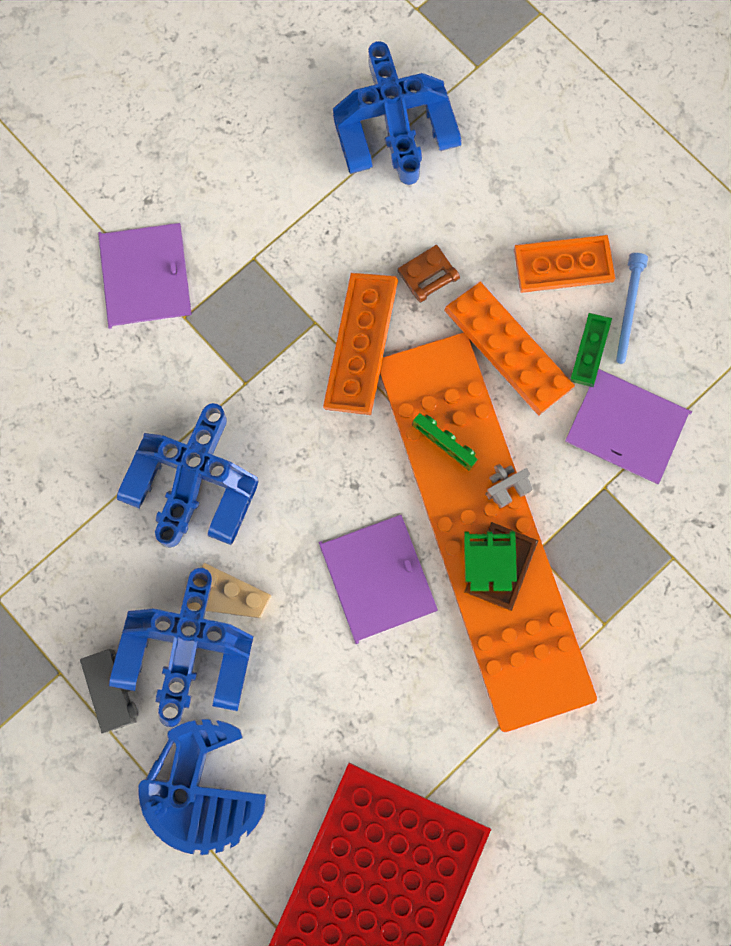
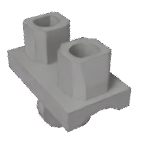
(499, 491)

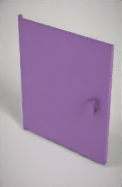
(141, 274)
(628, 426)
(378, 578)

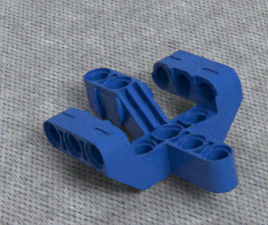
(353, 109)
(152, 452)
(142, 625)

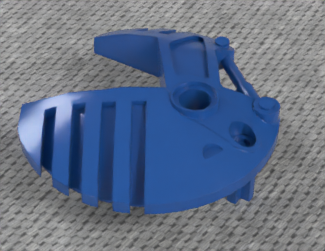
(209, 815)

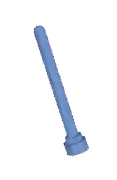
(636, 264)

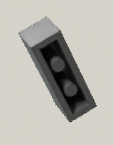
(110, 703)

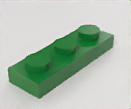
(591, 349)
(445, 440)

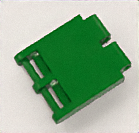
(490, 561)

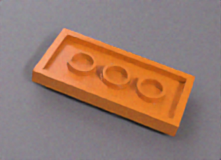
(564, 263)

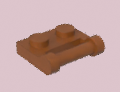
(425, 267)

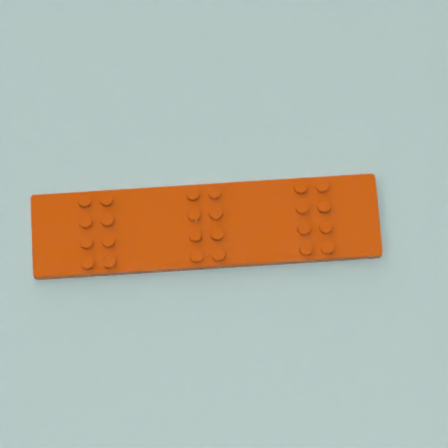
(524, 653)

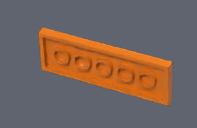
(360, 343)
(509, 348)

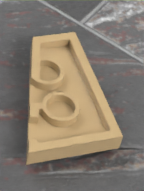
(232, 595)

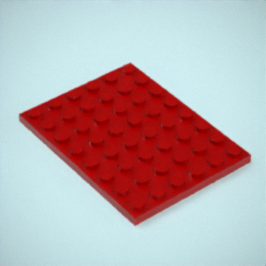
(382, 869)

